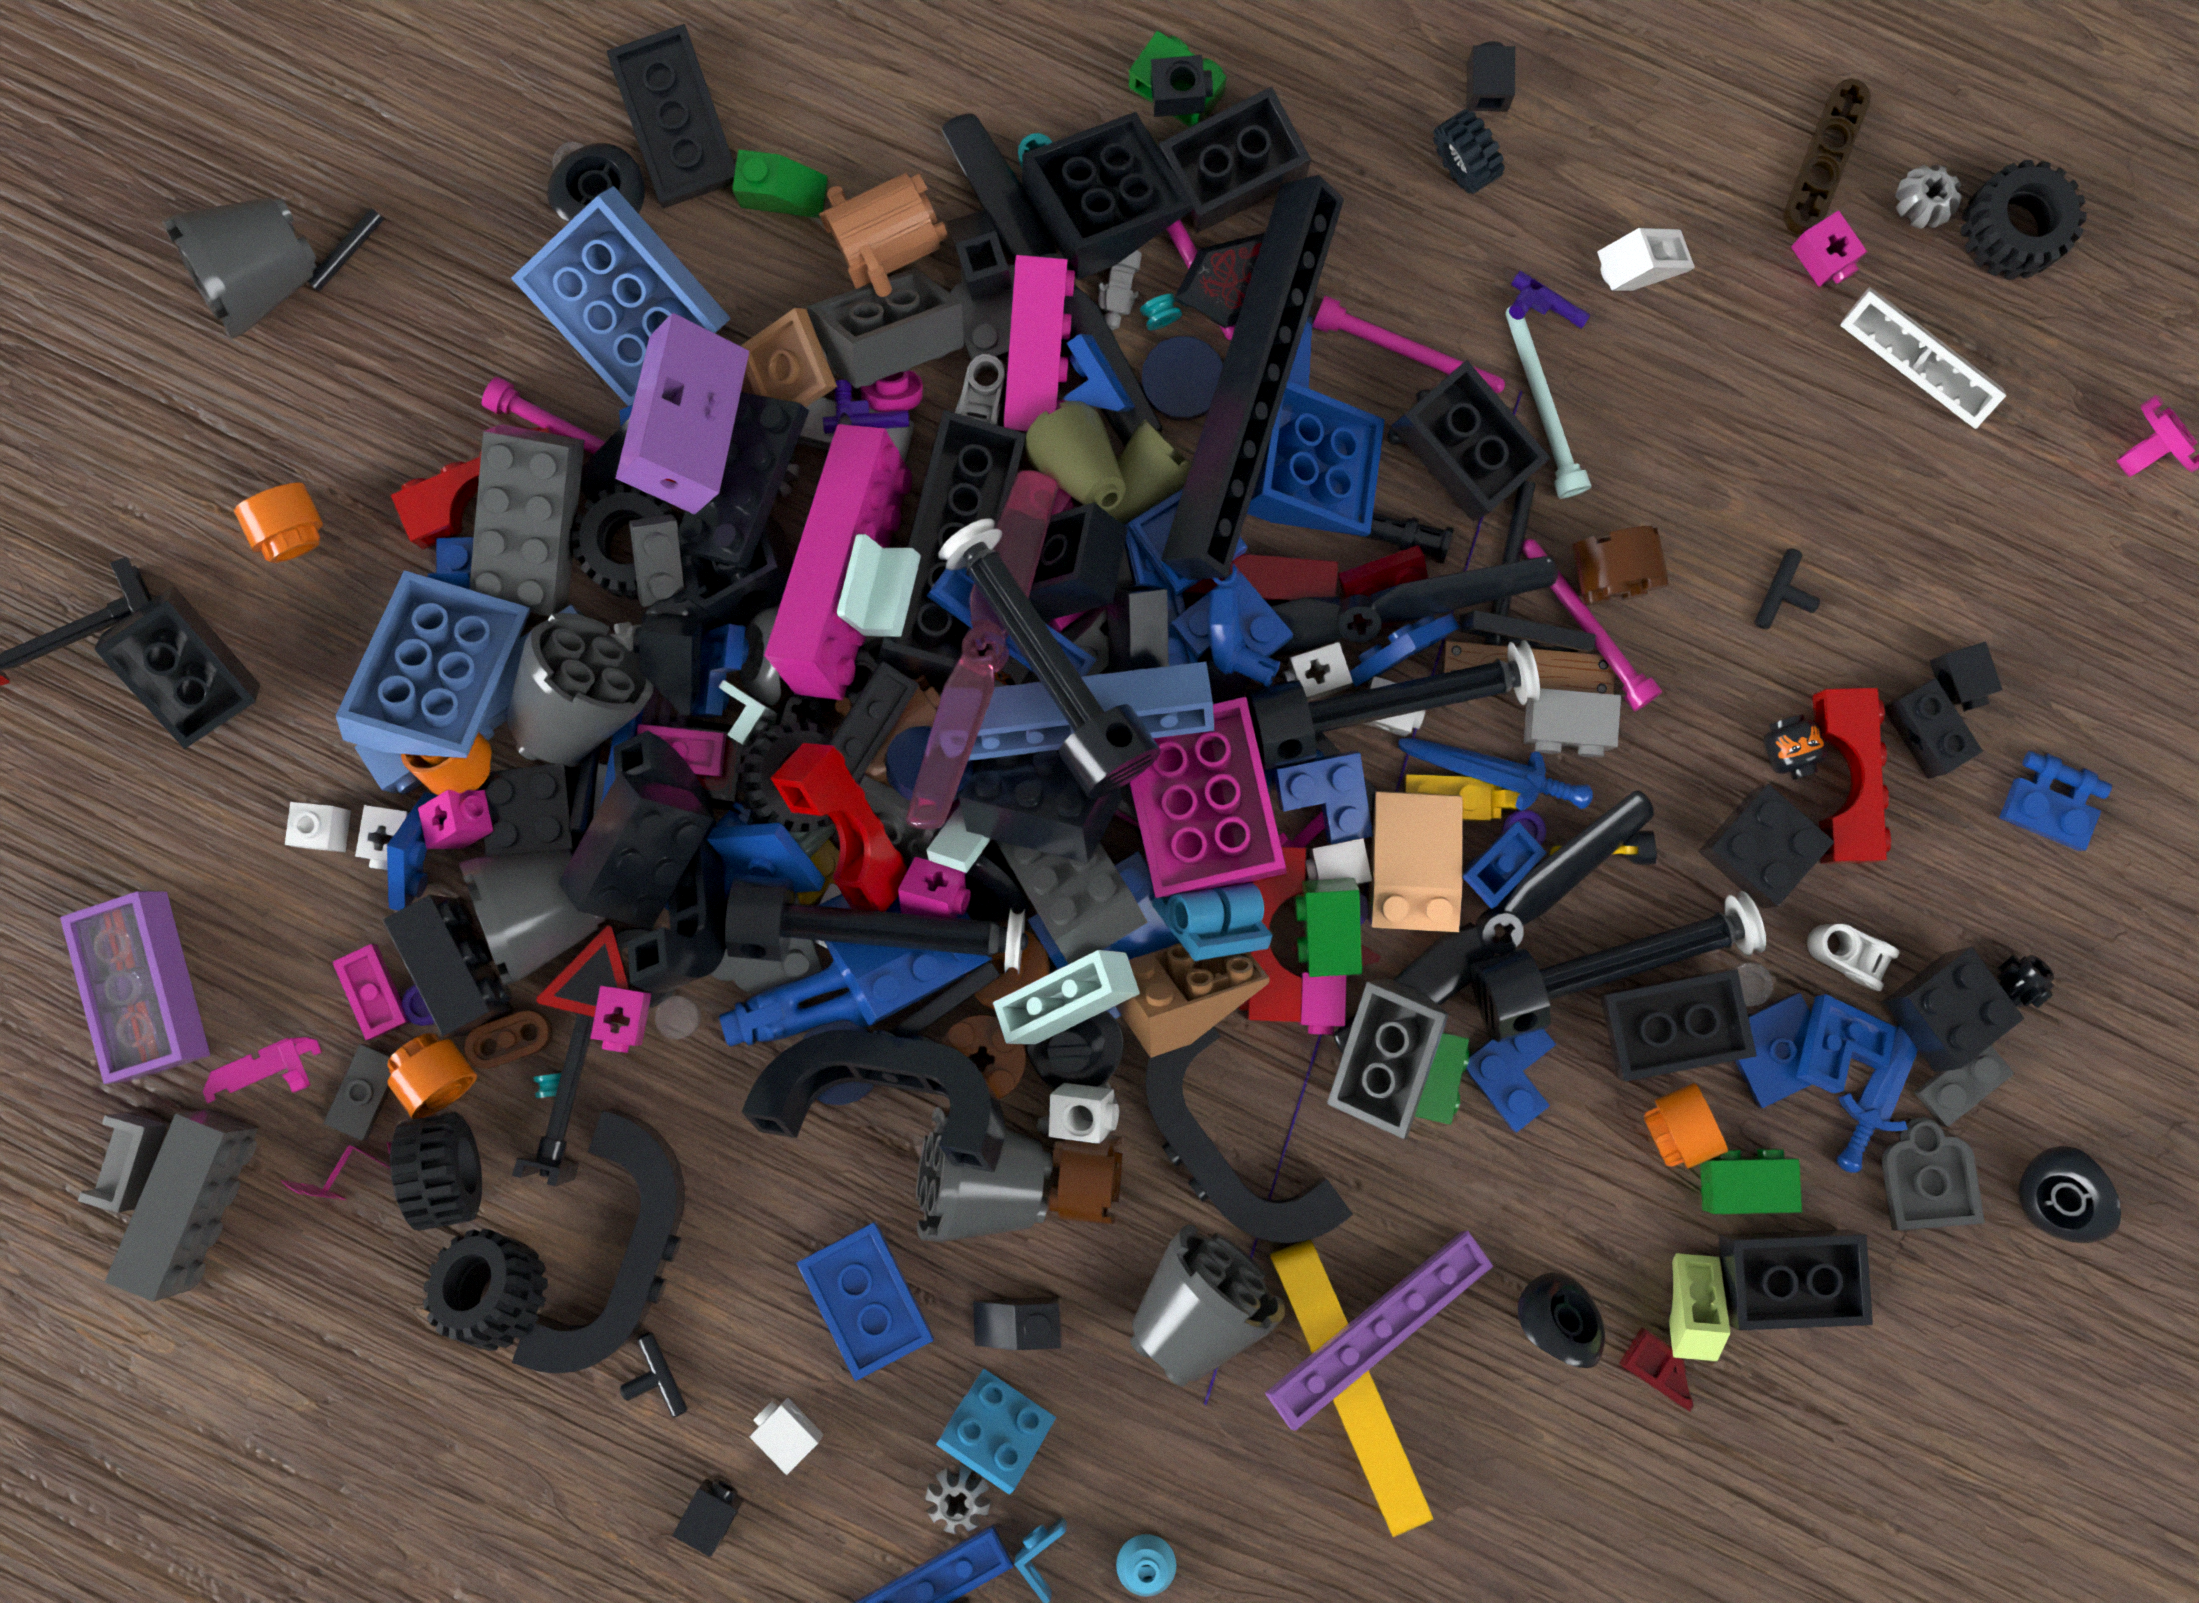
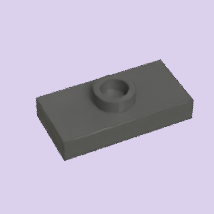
(361, 1093)

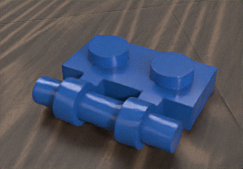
(2051, 813)

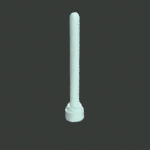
(1569, 476)

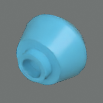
(1146, 1565)

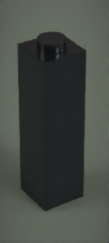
(1138, 628)

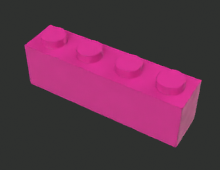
(1036, 339)

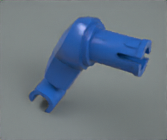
(1227, 640)

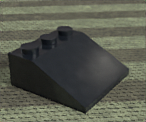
(1103, 192)

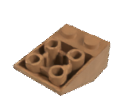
(1186, 996)

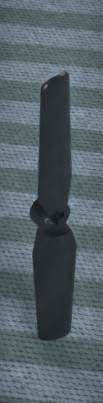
(1026, 235)
(1325, 619)
(1446, 964)

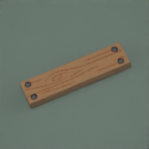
(1555, 668)

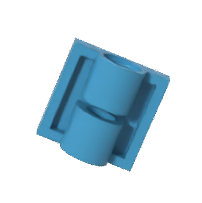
(1216, 920)
(996, 1431)

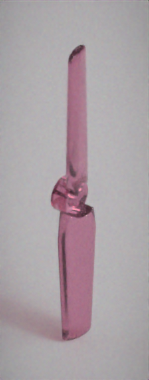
(972, 680)

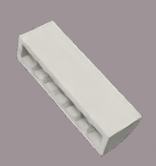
(1923, 358)

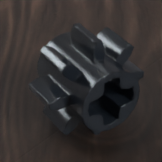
(2026, 980)

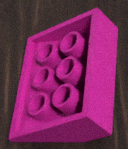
(1208, 808)

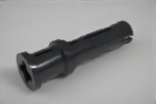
(1410, 533)

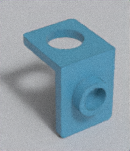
(1034, 1544)

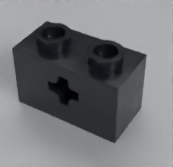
(1932, 729)

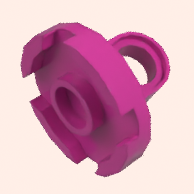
(2169, 436)

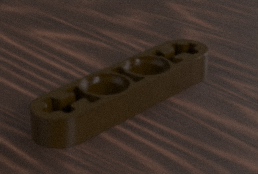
(1828, 157)

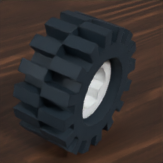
(1468, 151)

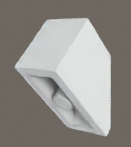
(1644, 258)

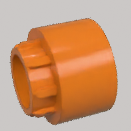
(280, 522)
(452, 773)
(429, 1075)
(1685, 1128)

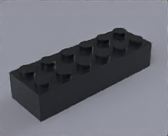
(963, 483)

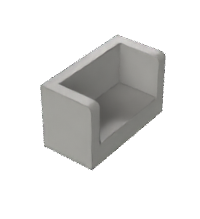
(126, 1163)

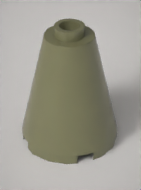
(1077, 454)
(1150, 472)

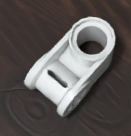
(1858, 957)

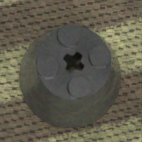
(242, 258)
(573, 689)
(525, 909)
(979, 1202)
(1203, 1306)

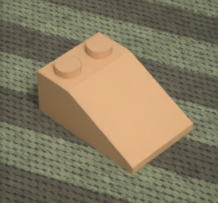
(1416, 862)

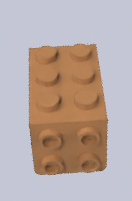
(788, 361)

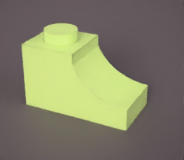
(1698, 1308)

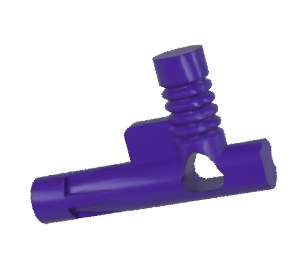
(1542, 299)
(859, 412)

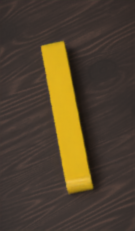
(1360, 1403)

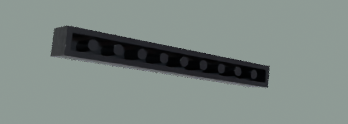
(1253, 380)

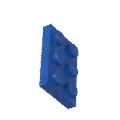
(865, 1301)

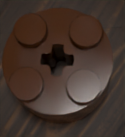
(1620, 564)
(986, 1031)
(1087, 1180)

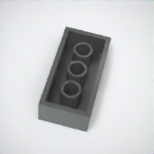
(526, 517)
(1078, 901)
(182, 1205)

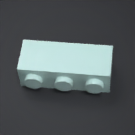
(1066, 997)

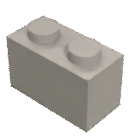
(1573, 721)

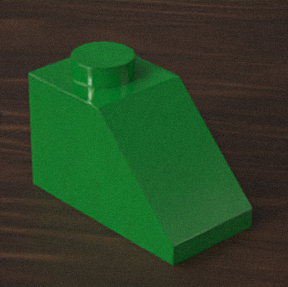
(778, 185)

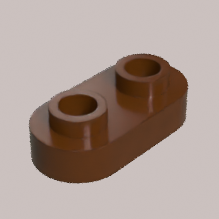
(509, 1038)

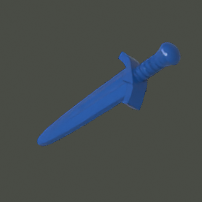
(1503, 773)
(1877, 1102)

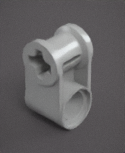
(983, 401)

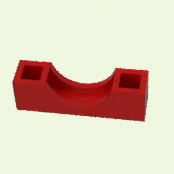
(437, 504)
(1852, 724)
(868, 864)
(1283, 994)

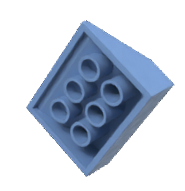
(611, 286)
(430, 669)

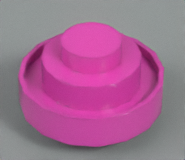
(894, 392)

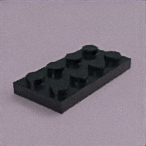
(673, 116)
(754, 469)

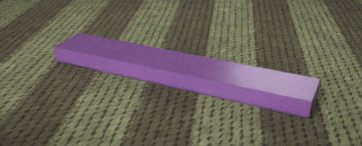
(1378, 1330)

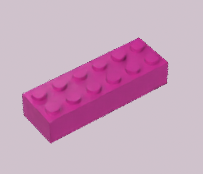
(855, 495)

